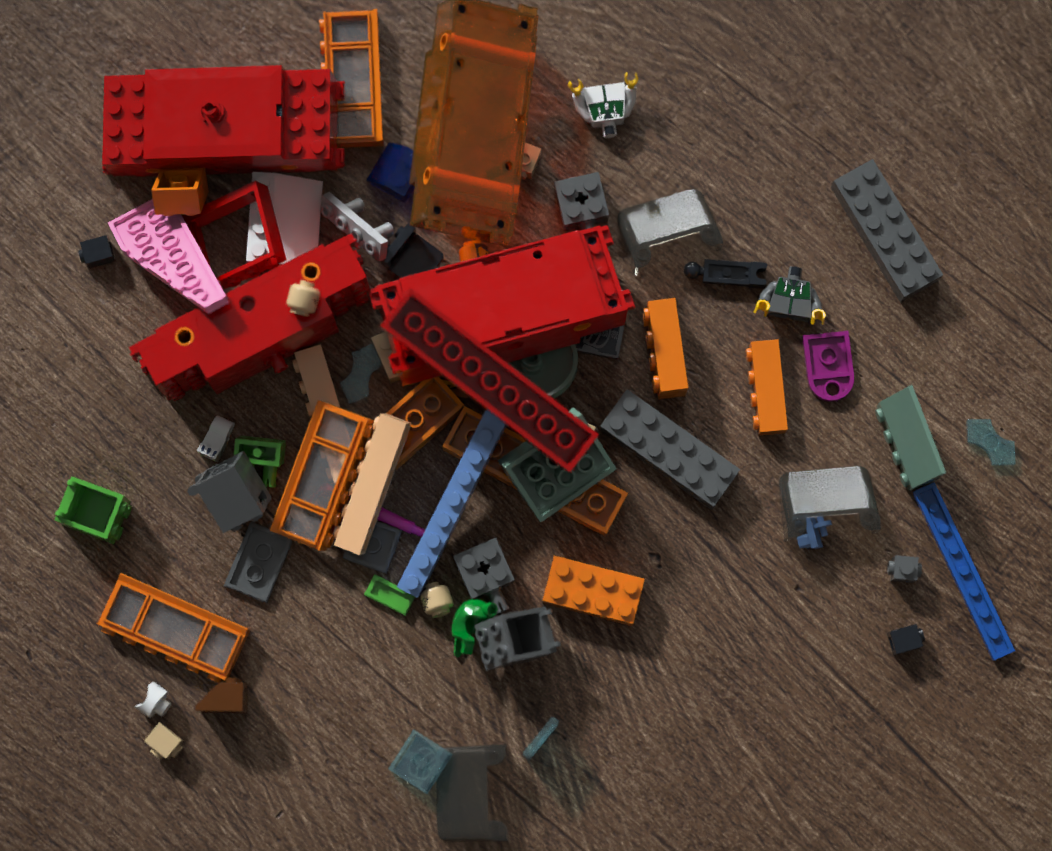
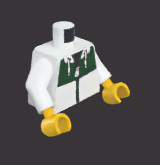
(605, 104)

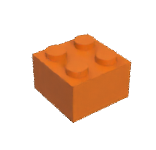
(180, 191)

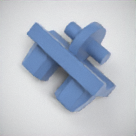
(812, 538)

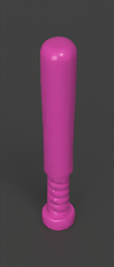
(399, 522)

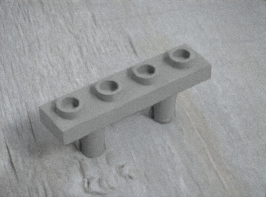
(348, 221)

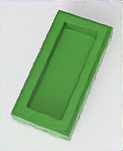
(389, 595)

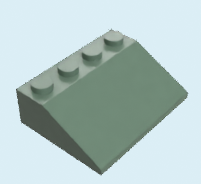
(910, 439)
(545, 483)

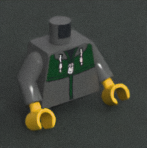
(791, 299)

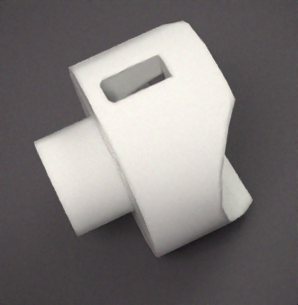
(155, 701)

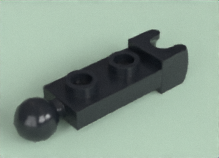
(727, 272)

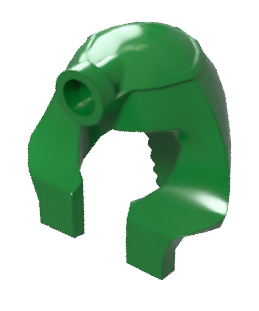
(464, 622)

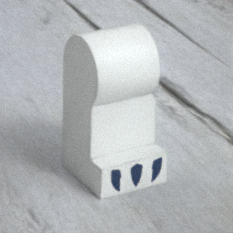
(216, 438)

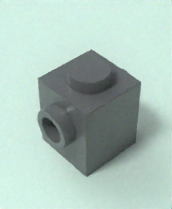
(904, 569)

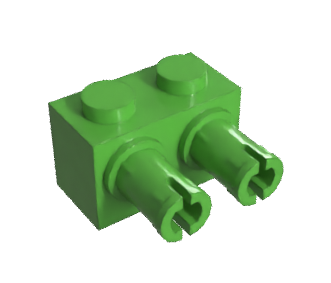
(264, 452)

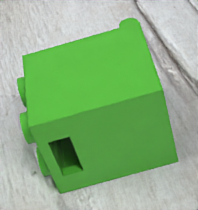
(88, 510)

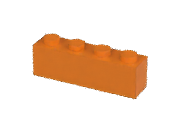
(767, 387)

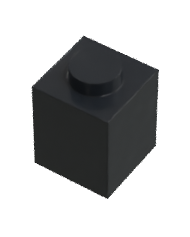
(96, 252)
(906, 639)

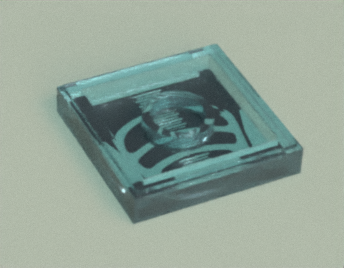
(541, 738)
(420, 761)

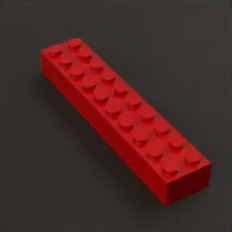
(488, 380)

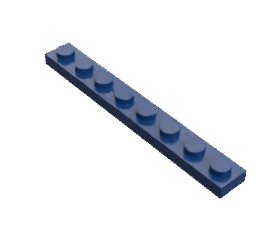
(963, 571)

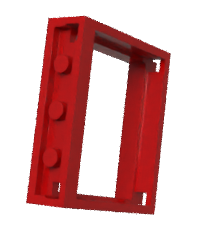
(229, 203)

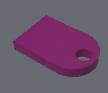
(828, 362)

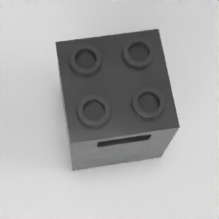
(232, 492)
(516, 638)

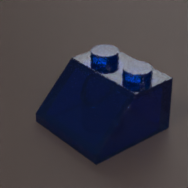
(393, 171)

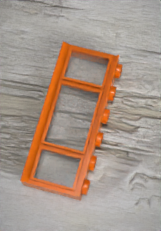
(354, 57)
(322, 475)
(173, 628)

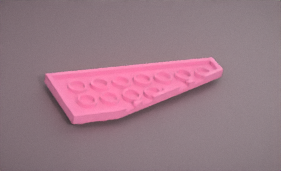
(169, 253)

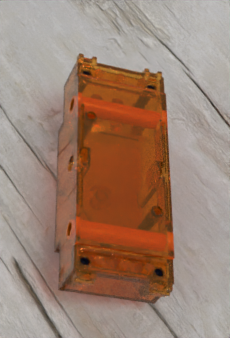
(473, 120)

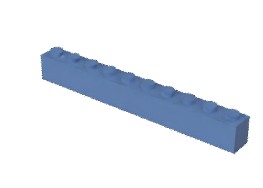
(452, 505)

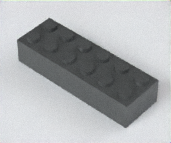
(886, 230)
(669, 449)

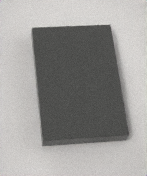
(258, 562)

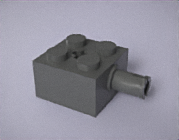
(571, 211)
(498, 574)

